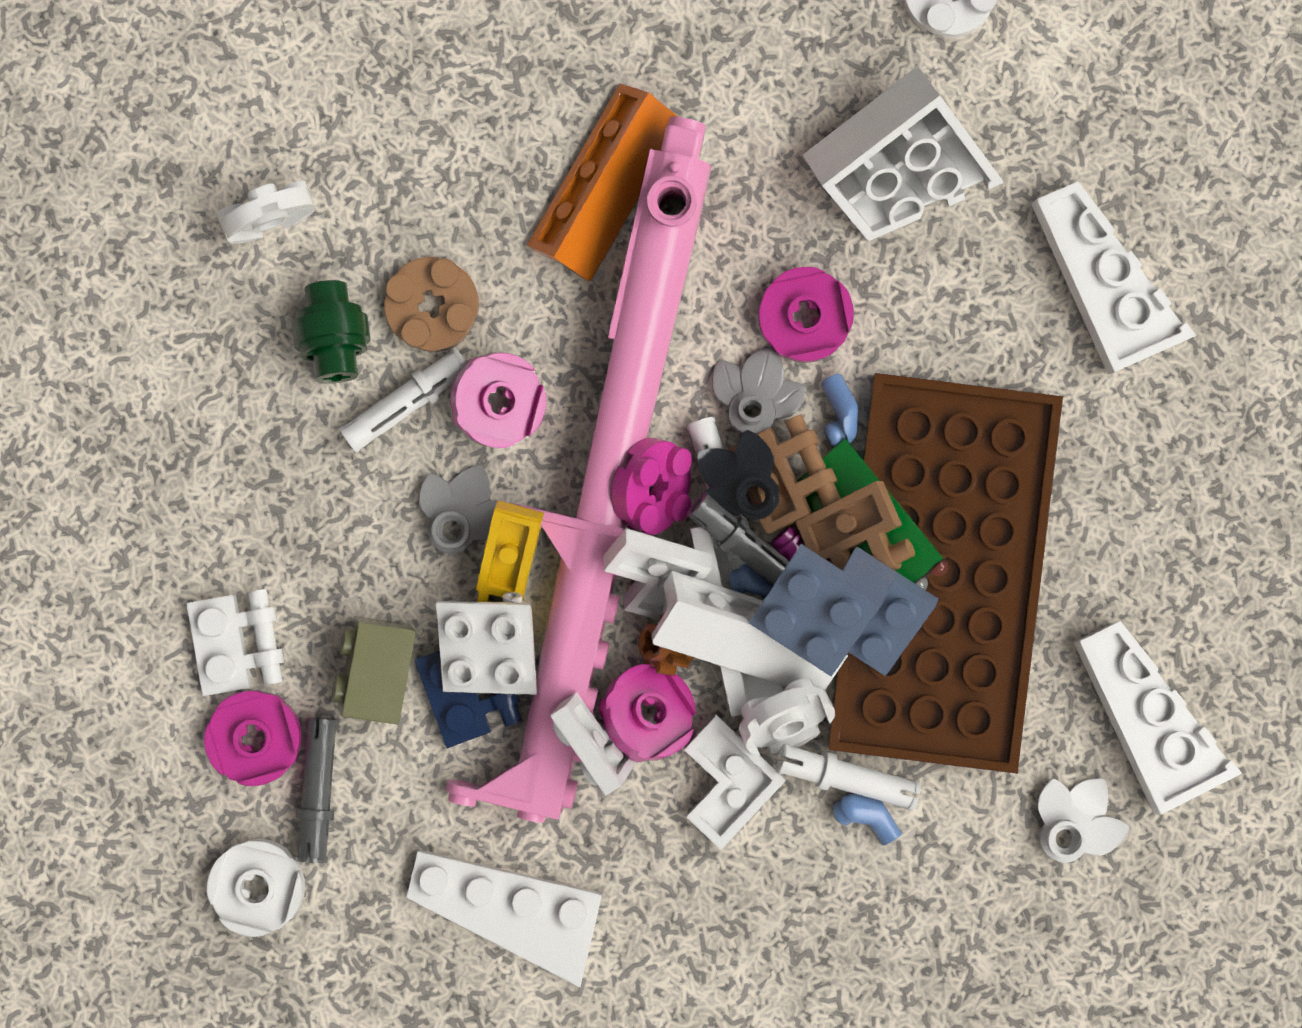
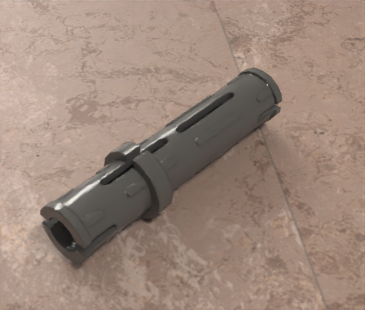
(735, 536)
(316, 793)

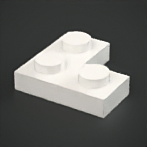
(650, 563)
(600, 758)
(741, 786)

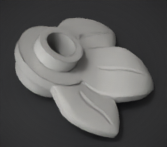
(758, 385)
(460, 501)

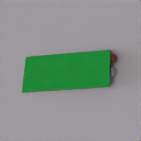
(855, 474)

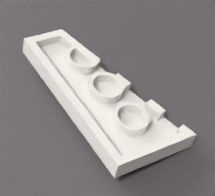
(1112, 293)
(1160, 737)
(519, 912)

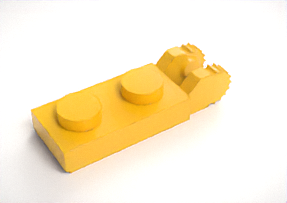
(509, 551)

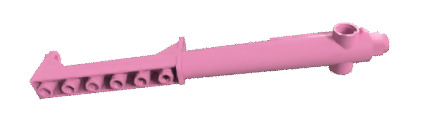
(582, 593)

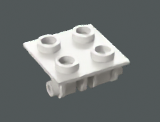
(487, 646)

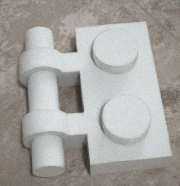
(221, 646)

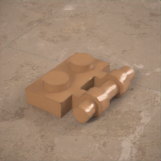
(792, 499)
(853, 522)

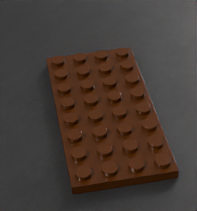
(979, 485)

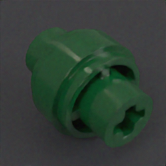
(331, 331)

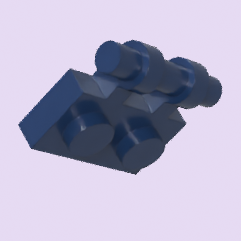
(462, 714)

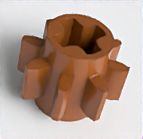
(661, 658)

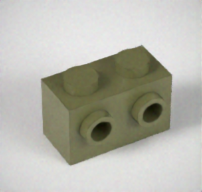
(374, 670)

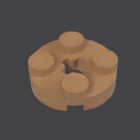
(406, 292)

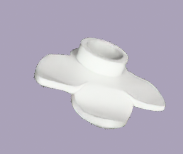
(1083, 814)

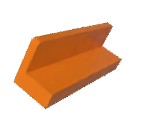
(602, 183)

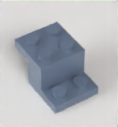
(838, 611)

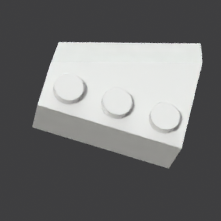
(899, 158)

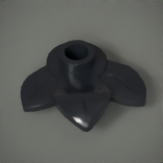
(734, 473)

